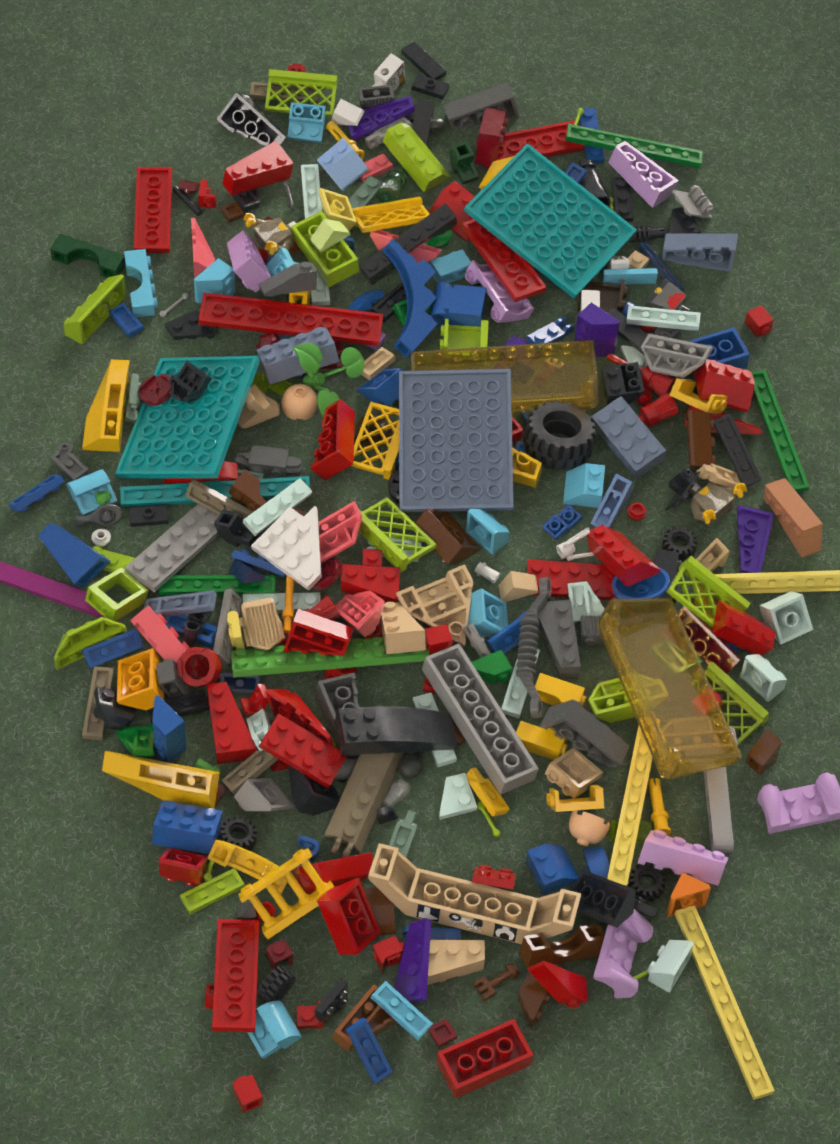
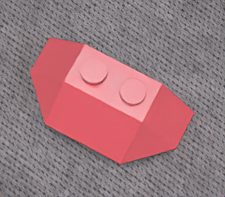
(425, 252)
(339, 531)
(361, 611)

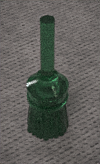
(392, 185)

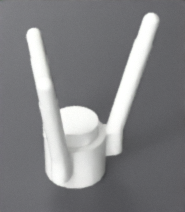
(567, 548)

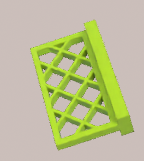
(302, 82)
(379, 539)
(710, 583)
(740, 698)

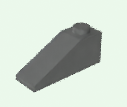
(293, 279)

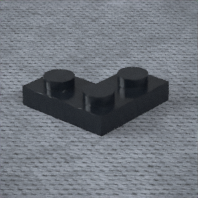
(333, 1001)

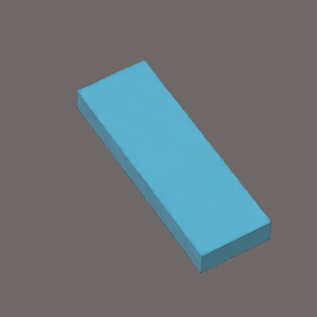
(631, 276)
(401, 1010)

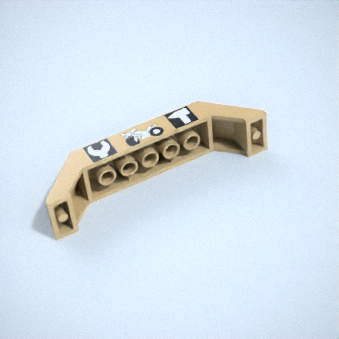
(470, 904)

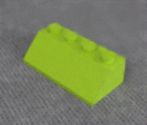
(415, 156)
(95, 309)

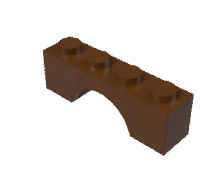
(247, 491)
(581, 945)

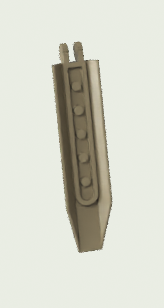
(361, 799)

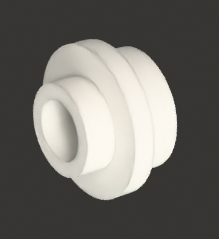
(101, 542)

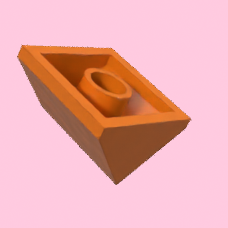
(687, 893)

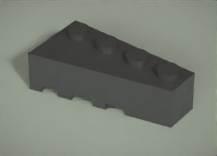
(471, 109)
(559, 637)
(336, 694)

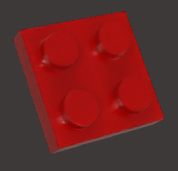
(487, 876)

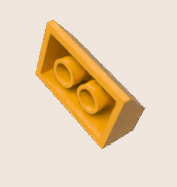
(138, 680)

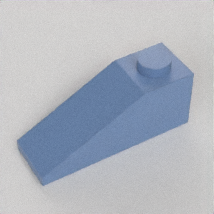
(613, 501)

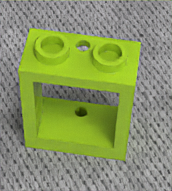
(105, 605)

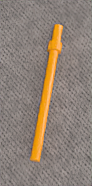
(288, 613)

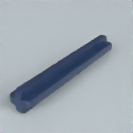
(661, 267)

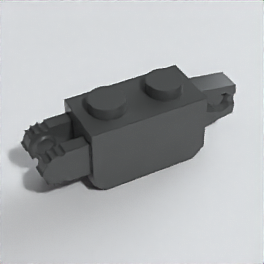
(269, 461)

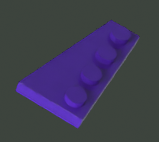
(380, 116)
(753, 537)
(414, 965)

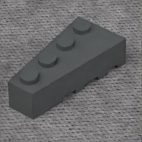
(586, 733)

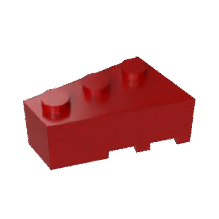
(379, 580)
(317, 634)

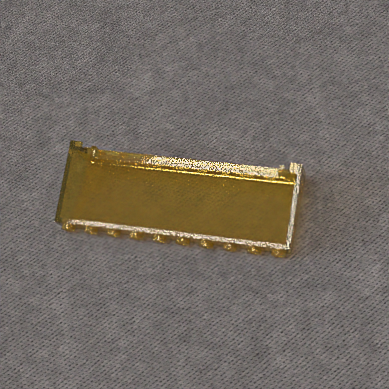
(538, 371)
(666, 687)

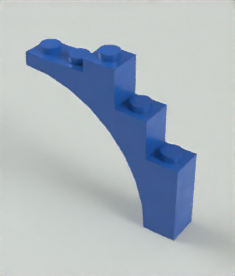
(419, 298)

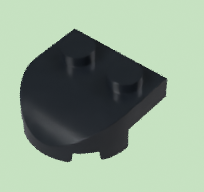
(189, 383)
(107, 708)

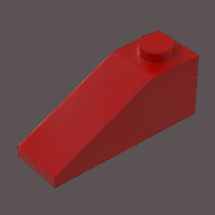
(561, 984)

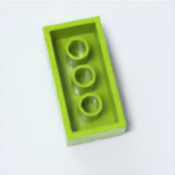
(331, 264)

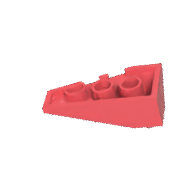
(201, 251)

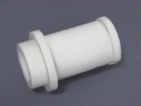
(487, 572)

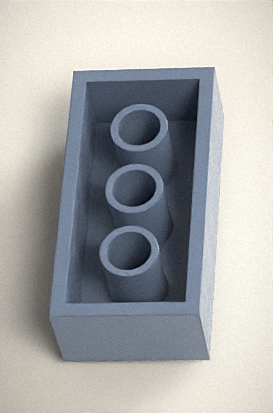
(281, 361)
(628, 438)

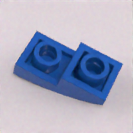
(365, 300)
(563, 522)

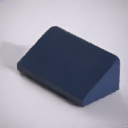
(245, 572)
(240, 684)

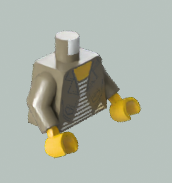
(271, 233)
(714, 501)

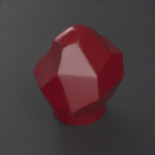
(268, 339)

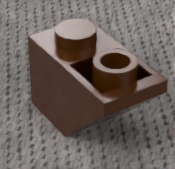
(764, 752)
(531, 999)

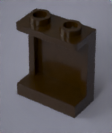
(610, 295)

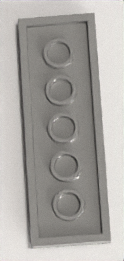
(174, 548)

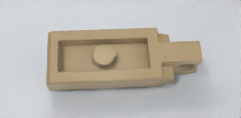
(719, 475)

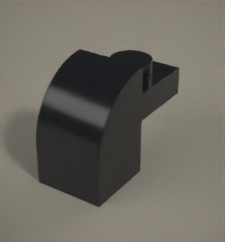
(233, 530)

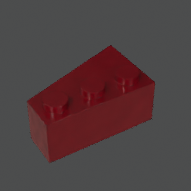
(491, 136)

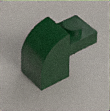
(461, 162)

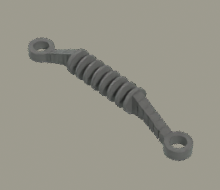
(528, 645)

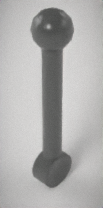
(286, 184)

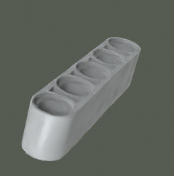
(719, 810)

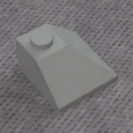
(262, 796)

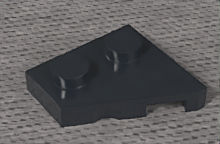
(683, 223)
(188, 327)

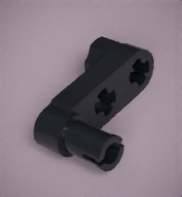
(194, 626)

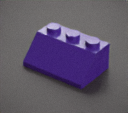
(597, 326)

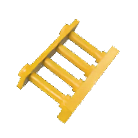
(289, 913)

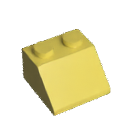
(337, 208)

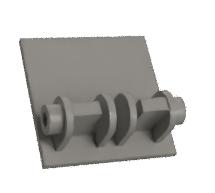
(694, 202)

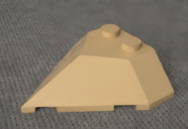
(442, 602)

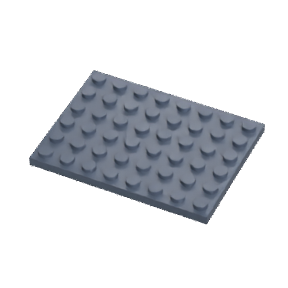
(455, 440)

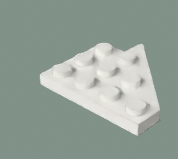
(293, 546)

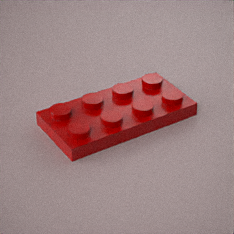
(302, 750)

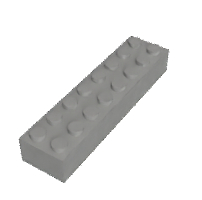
(480, 719)

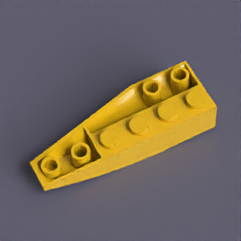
(106, 413)
(165, 779)

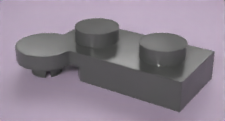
(68, 463)

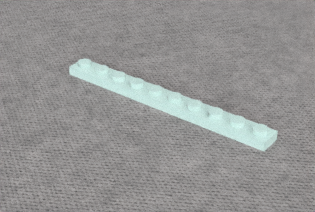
(312, 205)

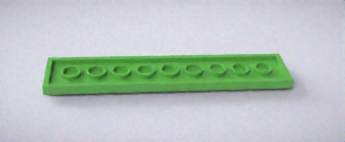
(358, 654)

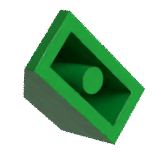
(493, 668)

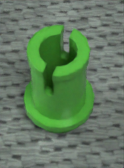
(201, 764)

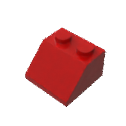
(182, 866)

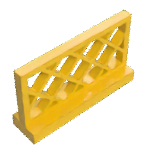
(390, 214)
(392, 454)

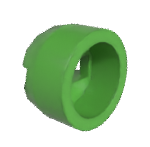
(103, 496)

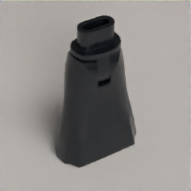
(593, 183)

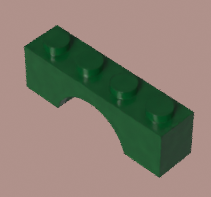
(69, 249)

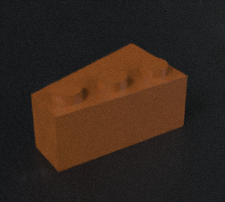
(368, 1009)

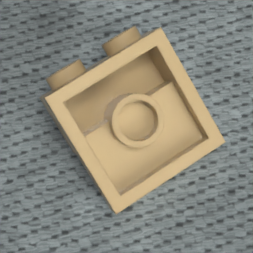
(573, 773)

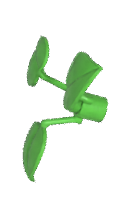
(309, 359)

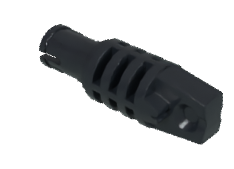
(646, 233)

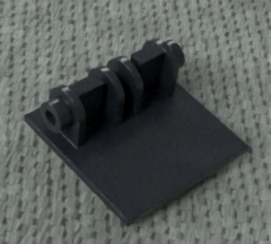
(680, 484)

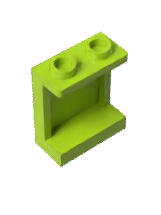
(463, 336)

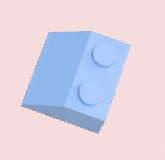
(343, 164)

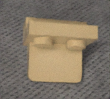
(257, 408)
(261, 624)

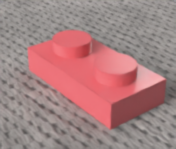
(377, 166)

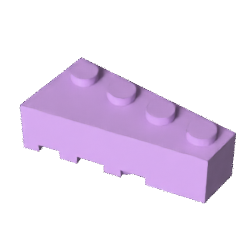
(642, 174)
(247, 261)
(683, 857)

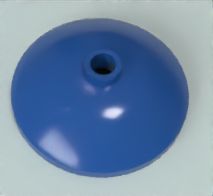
(649, 588)

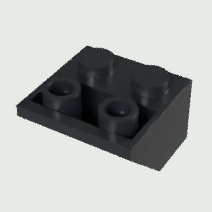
(622, 381)

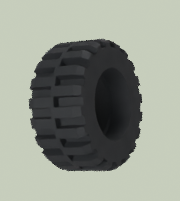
(562, 419)

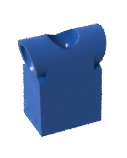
(459, 304)

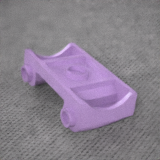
(504, 307)
(801, 805)
(618, 954)

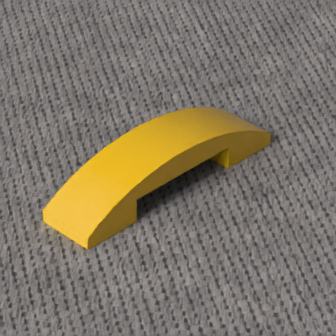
(244, 861)

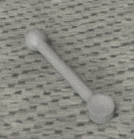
(163, 314)

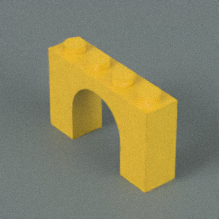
(543, 741)

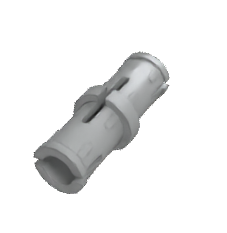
(476, 640)

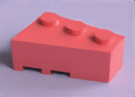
(159, 635)

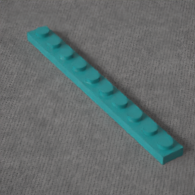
(175, 493)

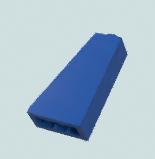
(74, 556)

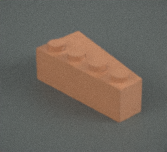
(794, 516)

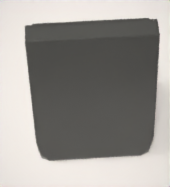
(245, 910)

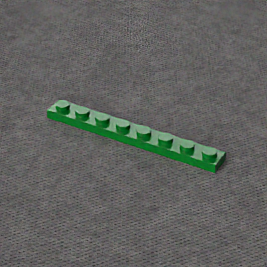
(649, 148)
(778, 432)

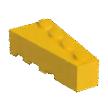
(525, 469)

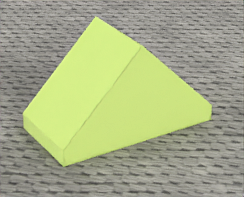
(328, 234)

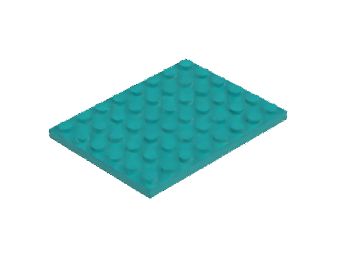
(550, 220)
(190, 436)

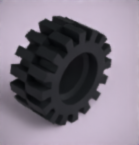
(681, 534)
(242, 826)
(649, 871)
(276, 985)

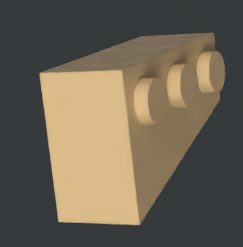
(401, 630)
(454, 959)

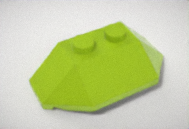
(83, 637)
(610, 702)

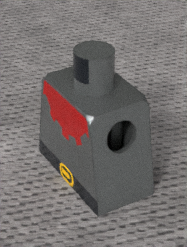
(668, 297)

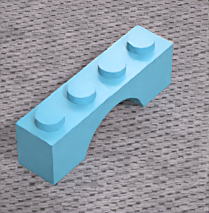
(137, 267)

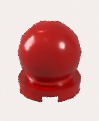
(199, 666)

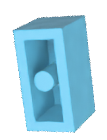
(450, 267)

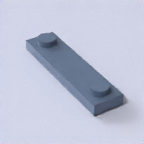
(183, 603)

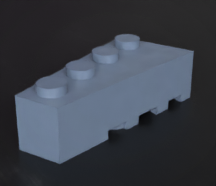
(701, 250)

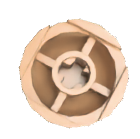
(299, 402)
(587, 828)

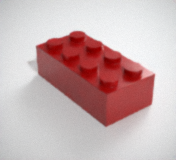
(484, 1058)

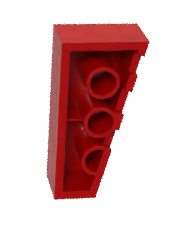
(258, 169)
(336, 441)
(229, 730)

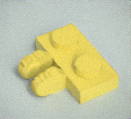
(235, 630)

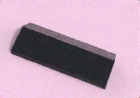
(604, 899)

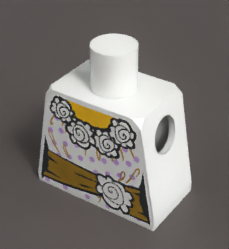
(390, 72)

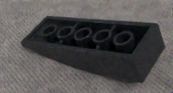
(393, 730)

